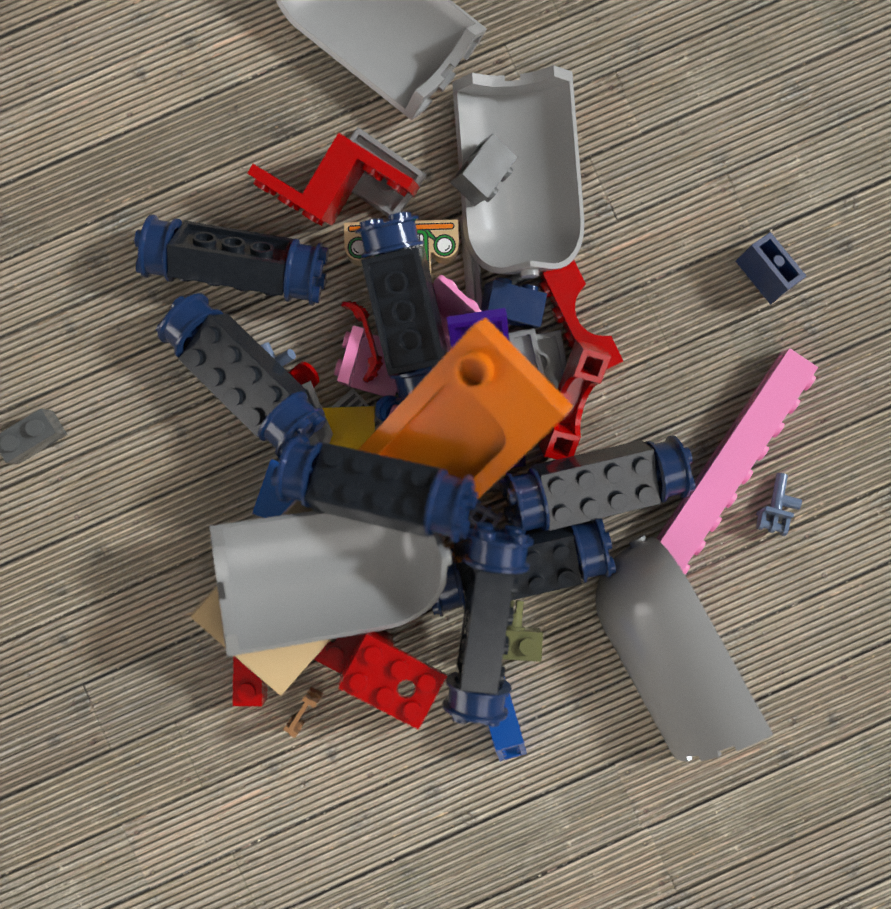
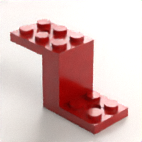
(334, 181)
(373, 670)

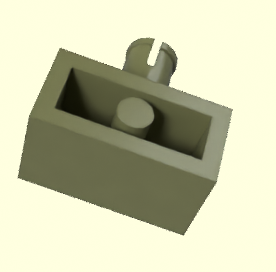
(524, 642)

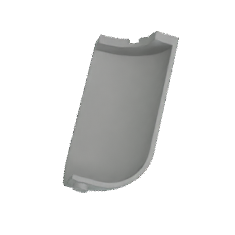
(391, 45)
(538, 210)
(320, 579)
(676, 655)

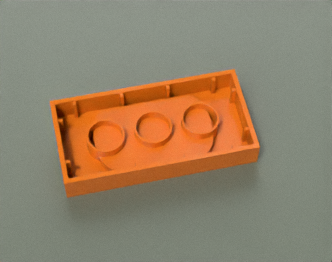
(473, 411)

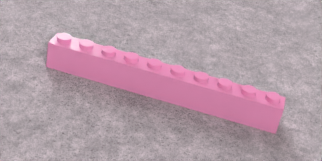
(736, 455)

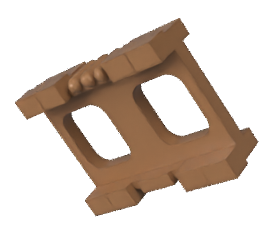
(295, 723)

